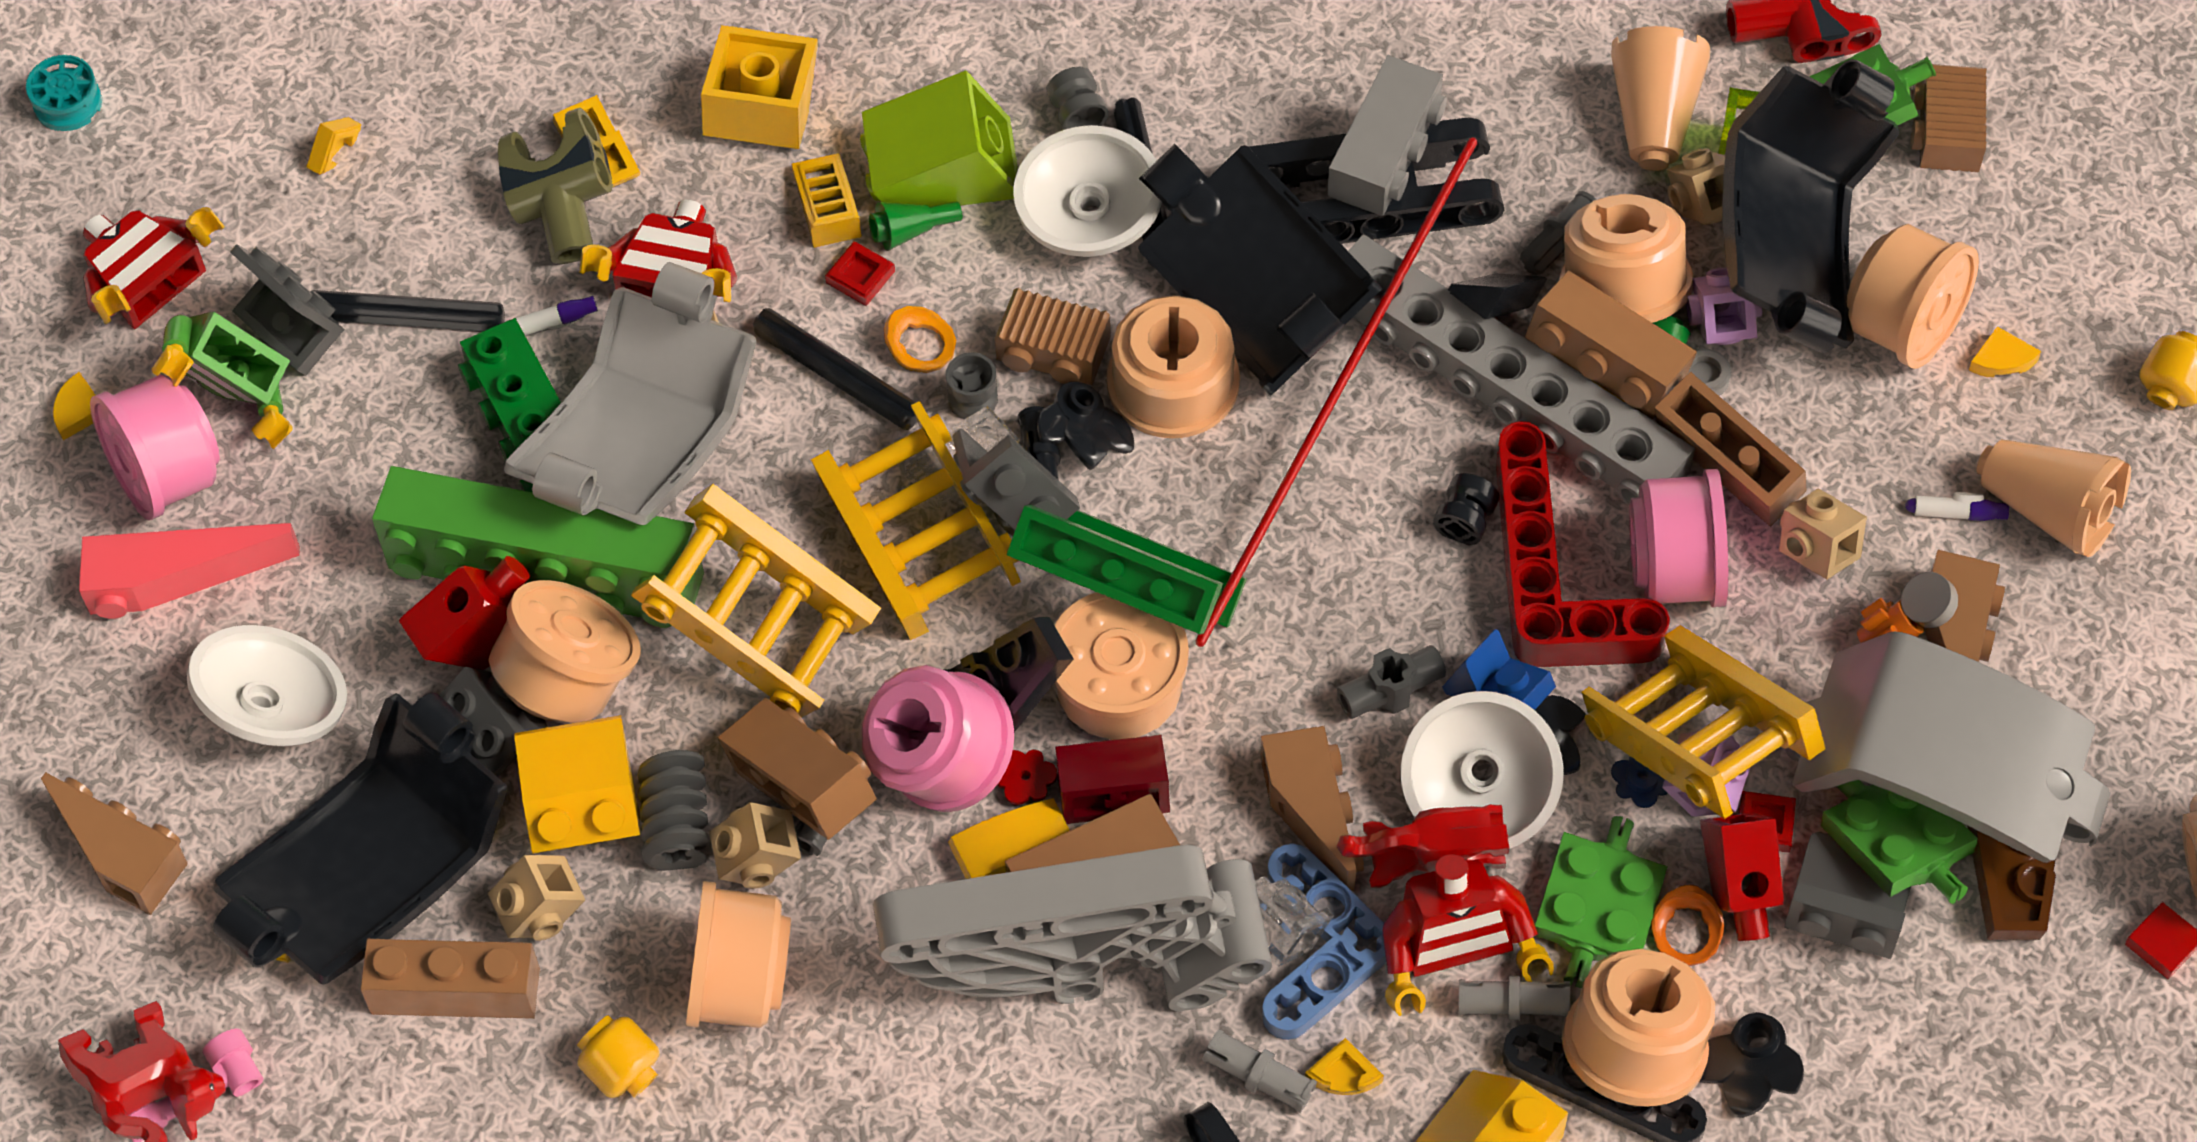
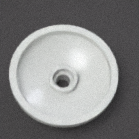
(1084, 170)
(266, 685)
(1493, 729)

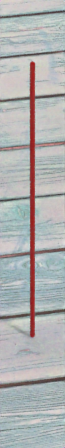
(1336, 391)

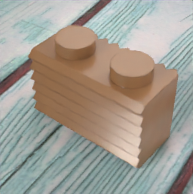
(1951, 118)
(1052, 337)

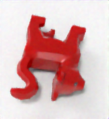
(1435, 832)
(141, 1075)

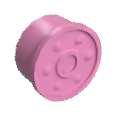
(156, 443)
(1680, 539)
(938, 737)

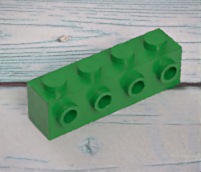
(511, 383)

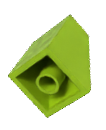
(940, 146)

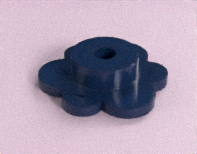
(1641, 791)

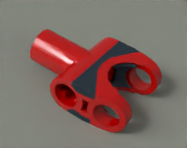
(1812, 27)

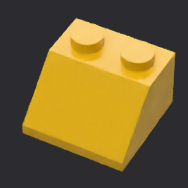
(759, 87)
(577, 784)
(1496, 1110)

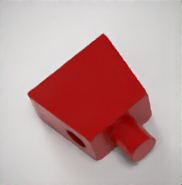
(464, 614)
(1740, 847)

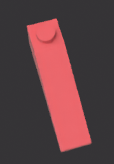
(156, 567)

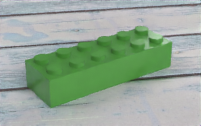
(444, 522)

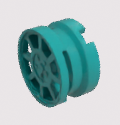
(65, 96)

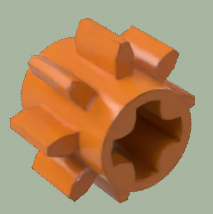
(1886, 618)

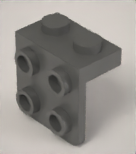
(285, 312)
(1008, 480)
(492, 716)
(1843, 902)

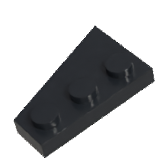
(1021, 665)

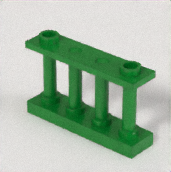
(1124, 567)

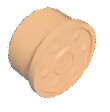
(1632, 253)
(1911, 292)
(1173, 368)
(562, 651)
(1123, 667)
(738, 958)
(1640, 1028)

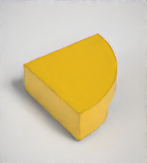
(328, 142)
(2004, 355)
(72, 406)
(1345, 1071)

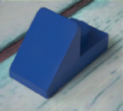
(1494, 671)

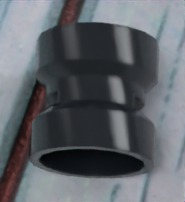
(1467, 506)

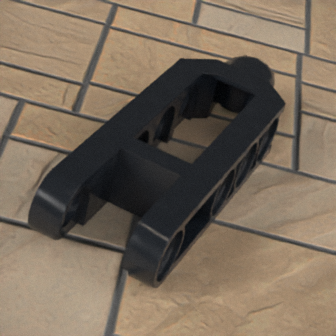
(1295, 164)

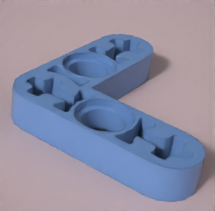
(1337, 953)

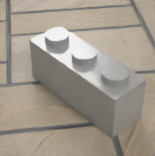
(1387, 136)

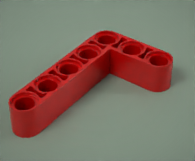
(1539, 568)

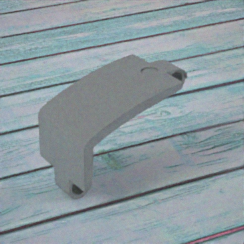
(646, 407)
(1957, 743)

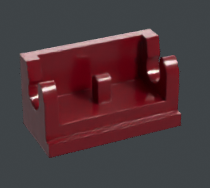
(1109, 775)

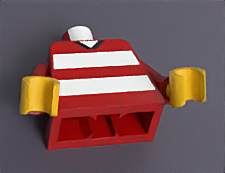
(659, 240)
(143, 261)
(1452, 921)

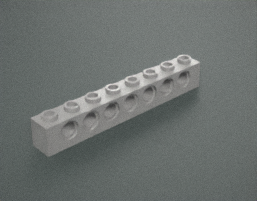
(1534, 379)

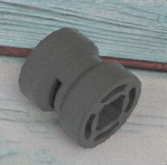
(1076, 98)
(971, 384)

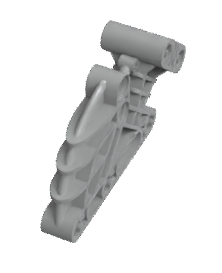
(1073, 918)

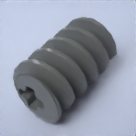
(673, 810)

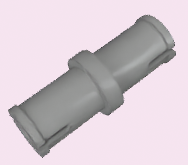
(1514, 997)
(1259, 1070)

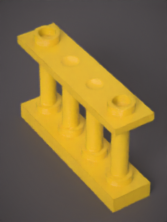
(890, 560)
(800, 580)
(1717, 681)

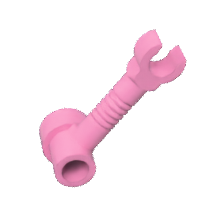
(227, 1056)

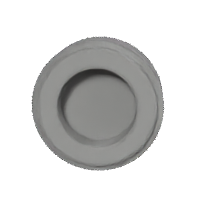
(1712, 370)
(1929, 599)

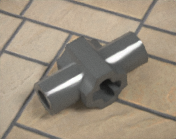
(1372, 692)

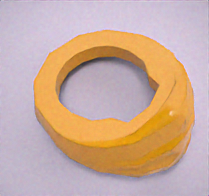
(917, 318)

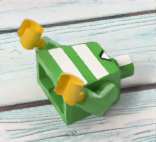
(227, 365)

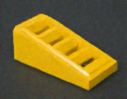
(832, 227)

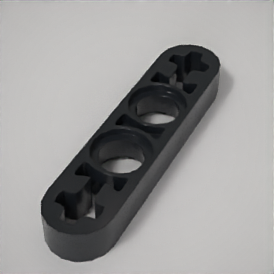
(1587, 1098)

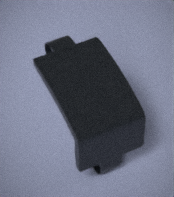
(1791, 195)
(1254, 259)
(368, 848)

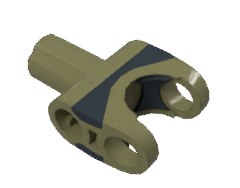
(557, 185)

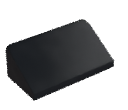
(1498, 293)

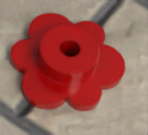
(1031, 764)

